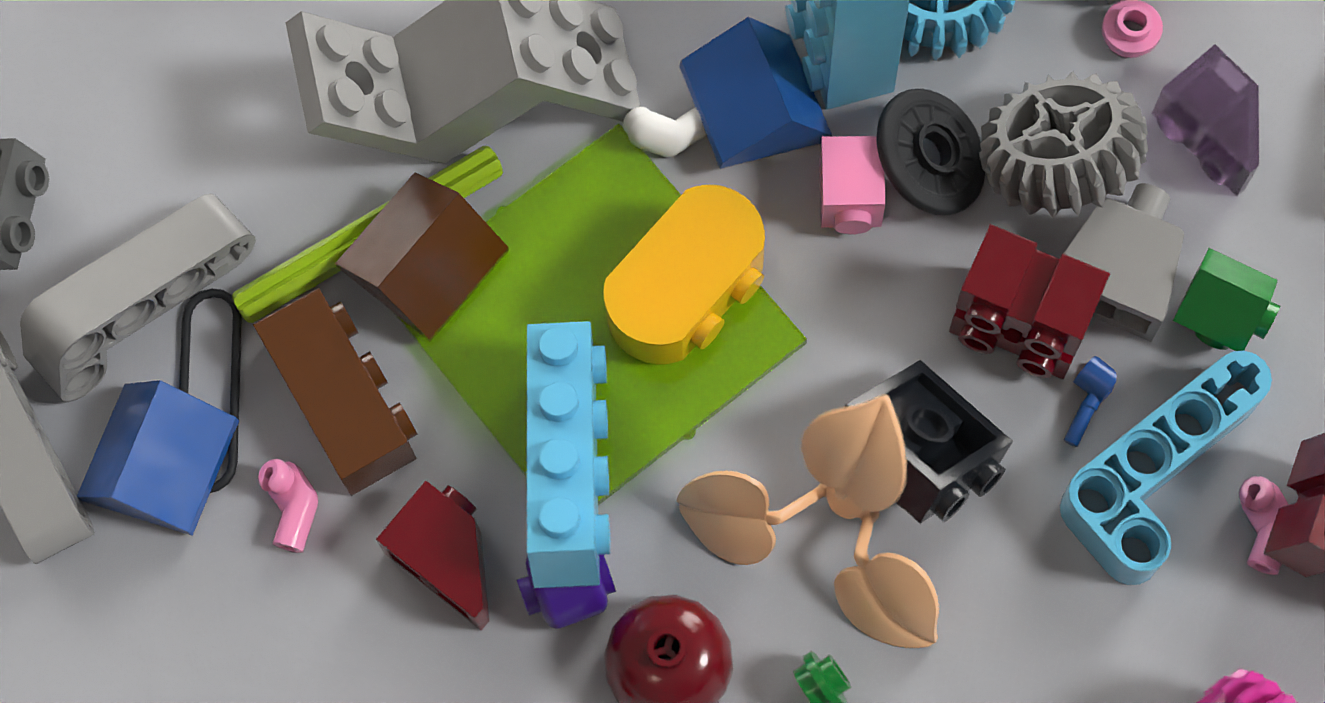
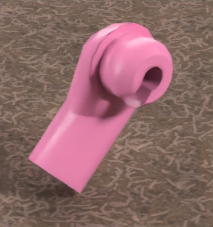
(294, 498)
(1261, 503)

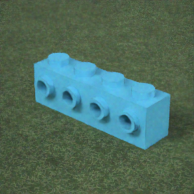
(562, 457)

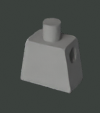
(1138, 253)

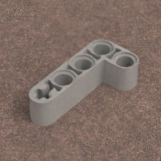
(127, 288)
(32, 480)

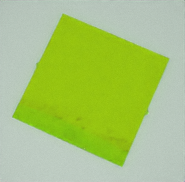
(561, 249)

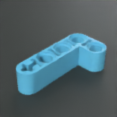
(1171, 453)

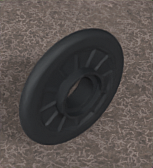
(900, 138)

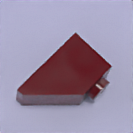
(441, 549)

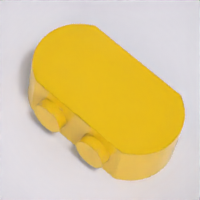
(686, 275)

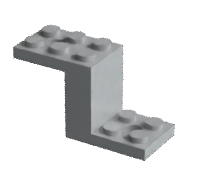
(459, 72)

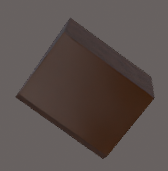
(424, 254)

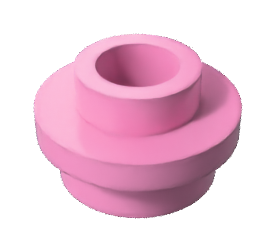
(1128, 42)

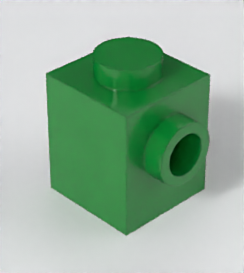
(1227, 303)

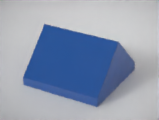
(753, 94)
(158, 456)

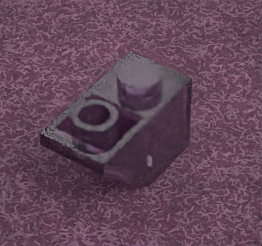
(1216, 116)

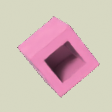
(851, 184)

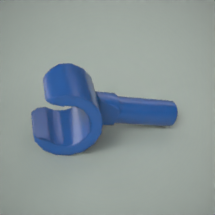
(1098, 382)

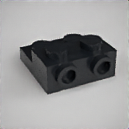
(945, 443)

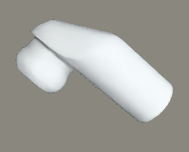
(661, 134)

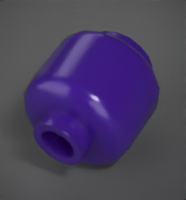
(567, 604)

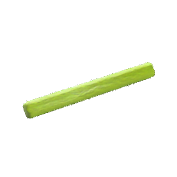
(319, 260)

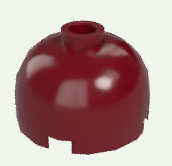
(693, 676)

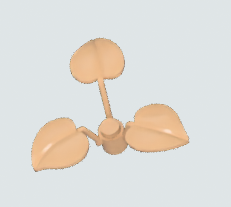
(861, 471)

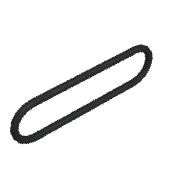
(235, 369)

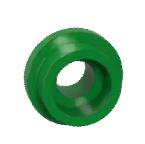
(822, 679)

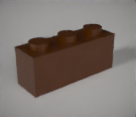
(338, 390)

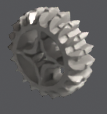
(1063, 144)

